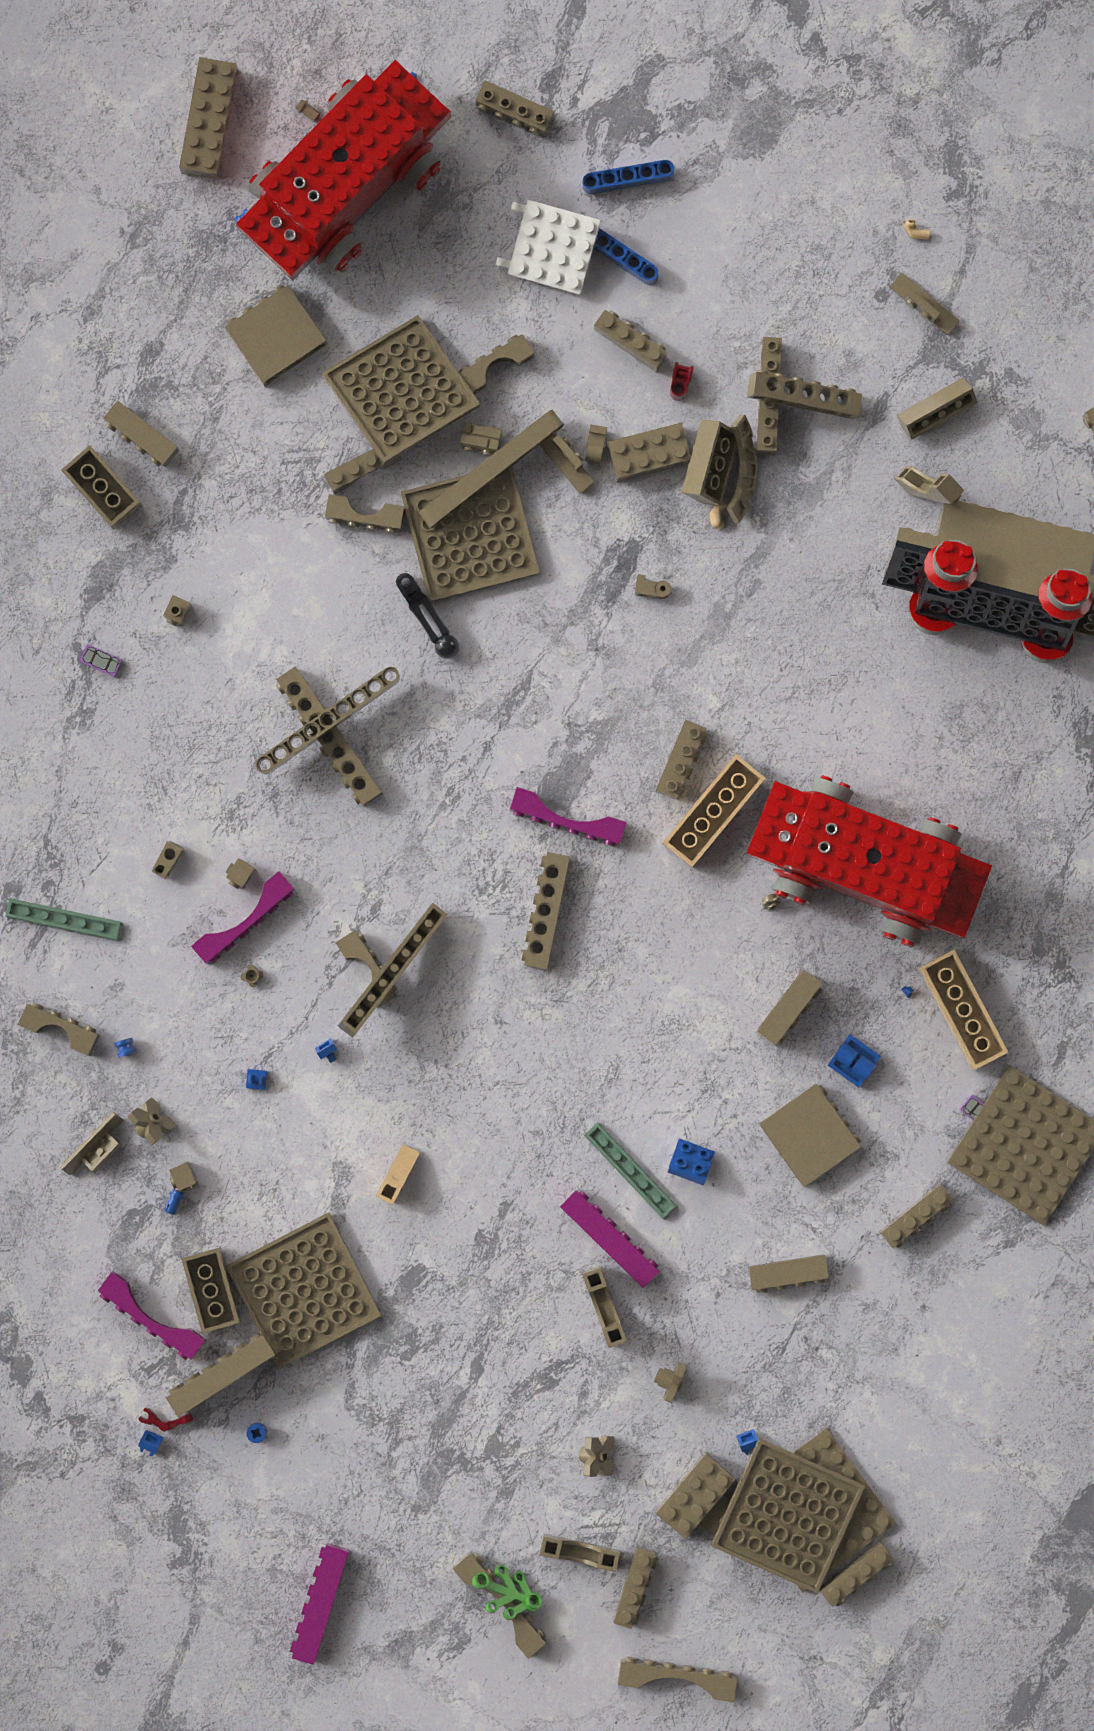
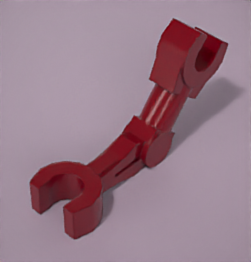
(164, 1426)

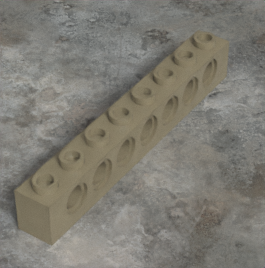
(371, 790)
(392, 970)

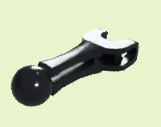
(445, 645)

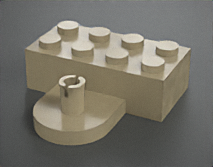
(698, 1498)

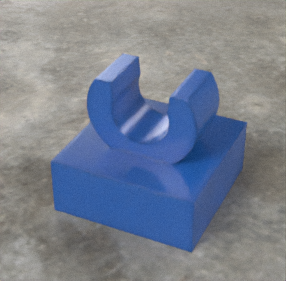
(327, 1050)
(256, 1079)
(747, 1440)
(150, 1442)

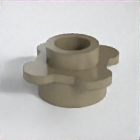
(771, 902)
(246, 975)

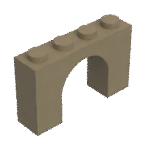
(604, 1306)

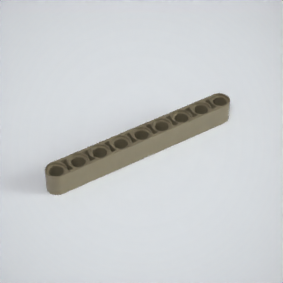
(491, 469)
(323, 729)

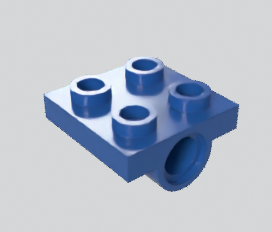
(854, 1061)
(691, 1162)

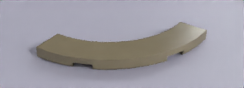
(748, 469)

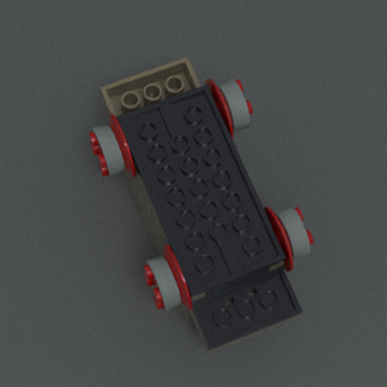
(998, 577)

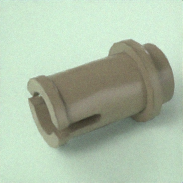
(308, 110)

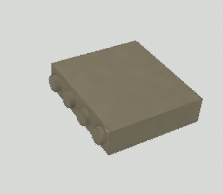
(275, 334)
(810, 1134)

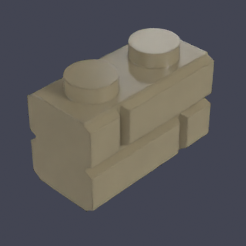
(480, 438)

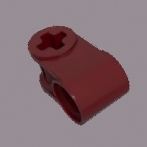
(681, 378)

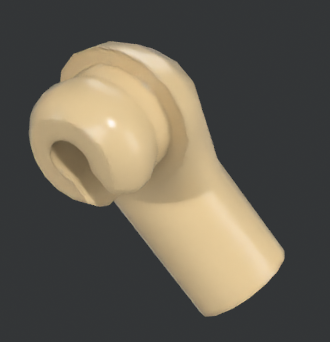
(914, 232)
(715, 516)

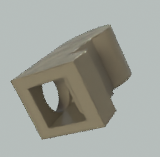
(595, 443)
(652, 589)
(167, 859)

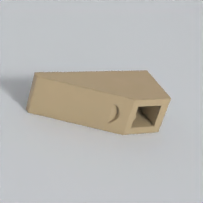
(397, 1174)

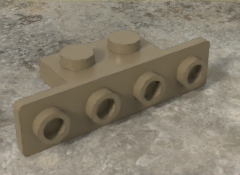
(921, 301)
(567, 461)
(97, 1148)

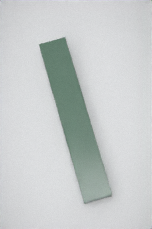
(63, 919)
(630, 1170)

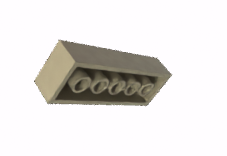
(208, 118)
(218, 1376)

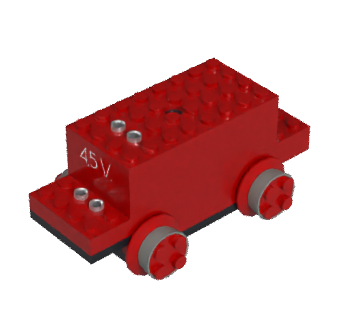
(342, 168)
(868, 858)

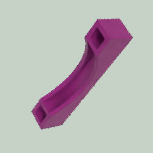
(606, 829)
(213, 944)
(119, 1292)

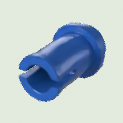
(174, 1201)

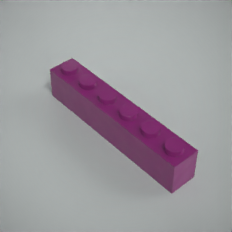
(609, 1238)
(320, 1603)

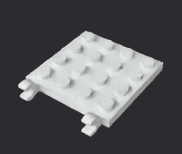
(552, 246)

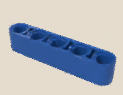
(635, 170)
(623, 261)

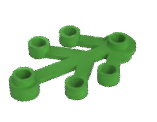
(509, 1592)

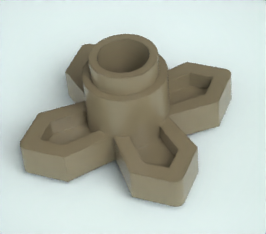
(150, 1123)
(670, 1380)
(596, 1456)

